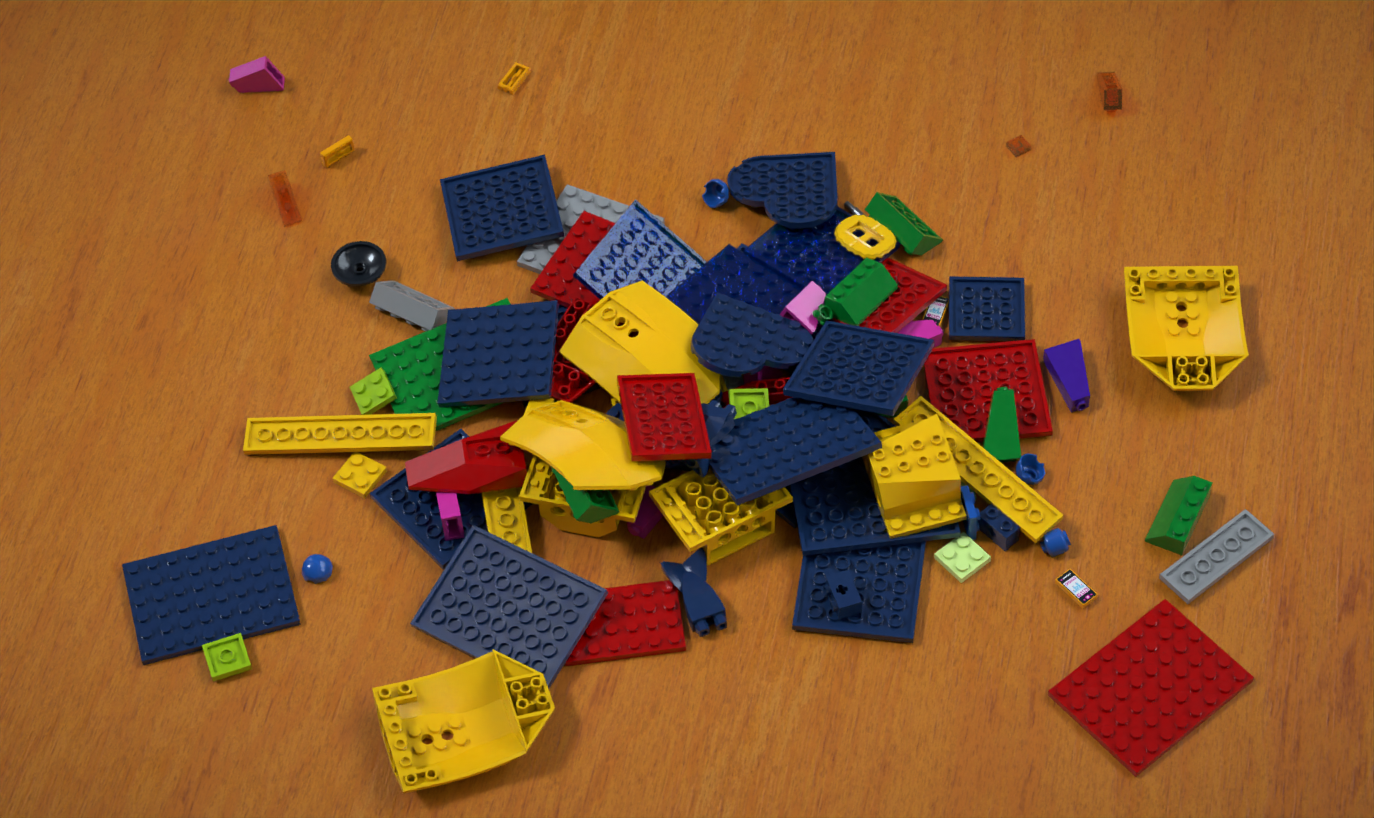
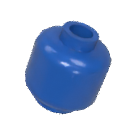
(1055, 542)

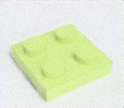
(962, 557)

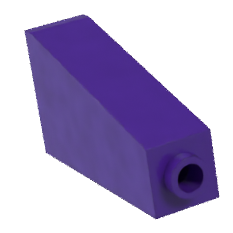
(1068, 371)

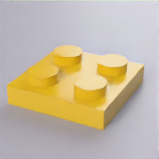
(359, 474)

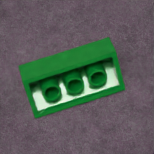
(904, 224)
(861, 292)
(587, 504)
(1179, 513)

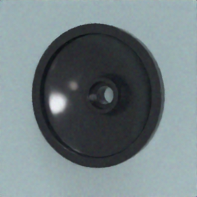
(358, 263)

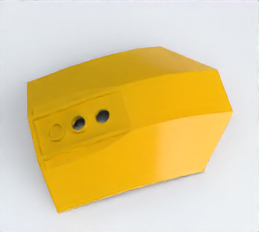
(1215, 334)
(660, 347)
(583, 447)
(488, 706)

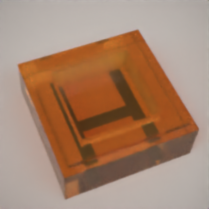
(1018, 146)

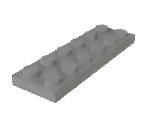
(1216, 556)

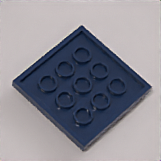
(986, 308)

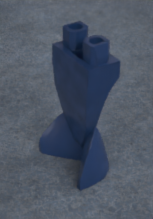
(718, 424)
(700, 600)

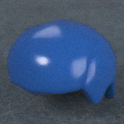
(716, 193)
(1030, 470)
(317, 568)

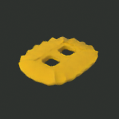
(872, 230)

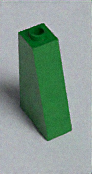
(1002, 427)

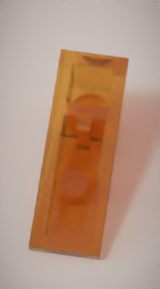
(1110, 91)
(284, 198)

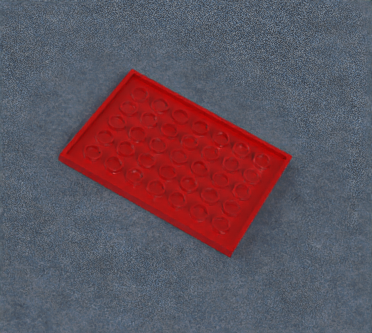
(1150, 687)

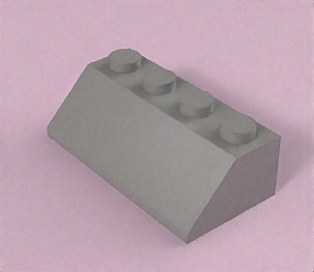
(409, 304)

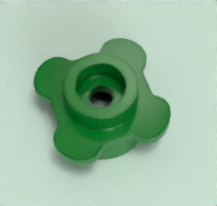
(826, 311)

